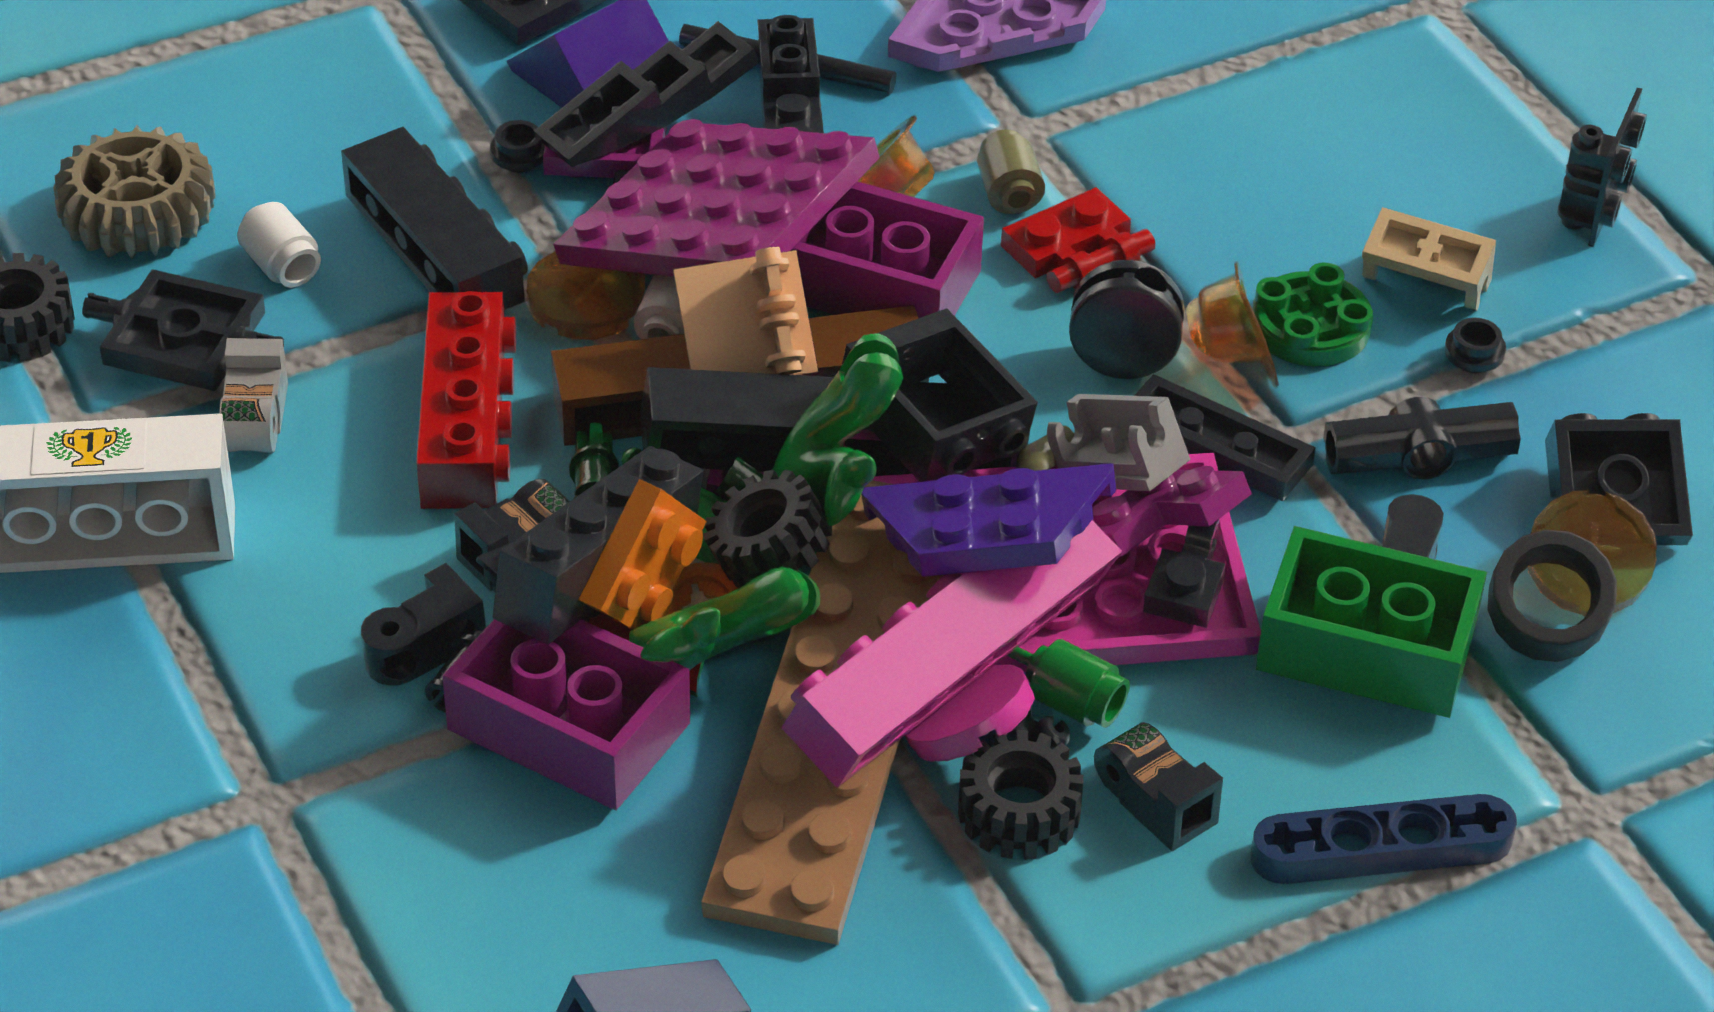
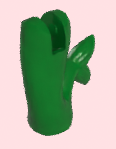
(842, 410)
(744, 615)

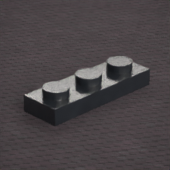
(1267, 456)

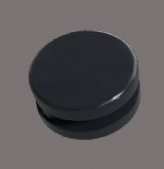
(1126, 319)

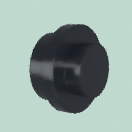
(516, 146)
(1475, 345)

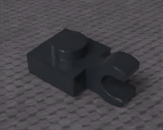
(1187, 581)

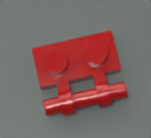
(1074, 239)

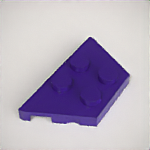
(989, 519)

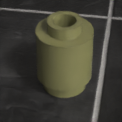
(1010, 172)

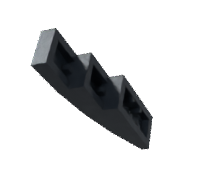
(638, 102)

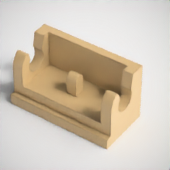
(1430, 253)

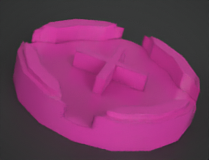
(991, 702)

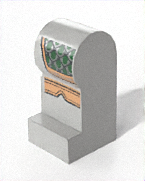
(253, 393)

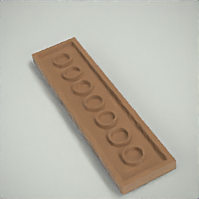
(791, 833)

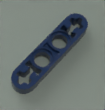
(1386, 848)

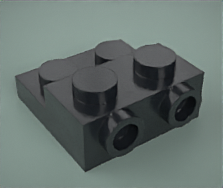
(1627, 458)

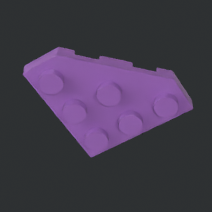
(970, 32)

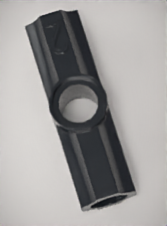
(1421, 438)

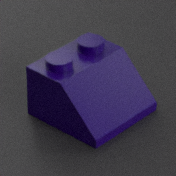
(588, 49)

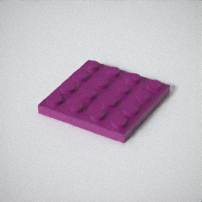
(716, 197)

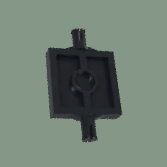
(176, 327)

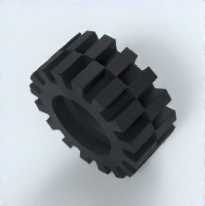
(48, 308)
(767, 527)
(1014, 823)

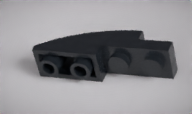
(789, 74)

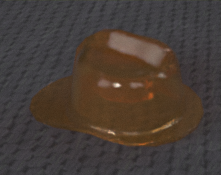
(901, 163)
(1226, 326)

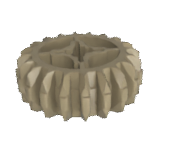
(134, 191)

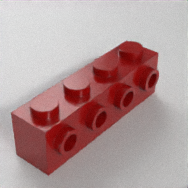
(463, 401)

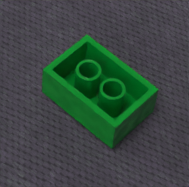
(1370, 621)

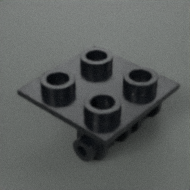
(1599, 169)

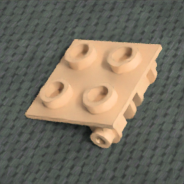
(747, 315)

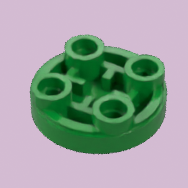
(1313, 316)

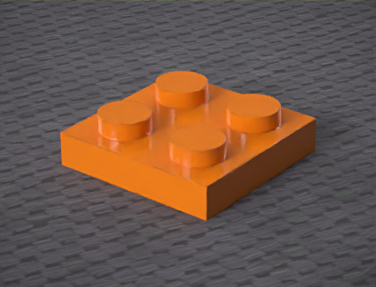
(644, 558)

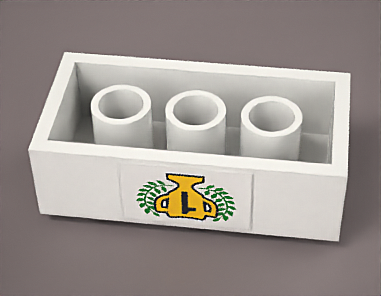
(115, 493)

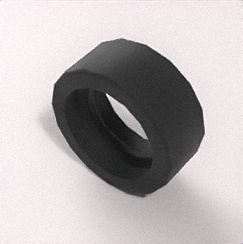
(1561, 549)

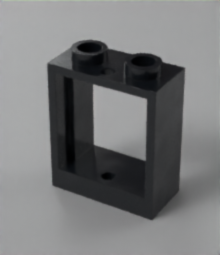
(1003, 406)

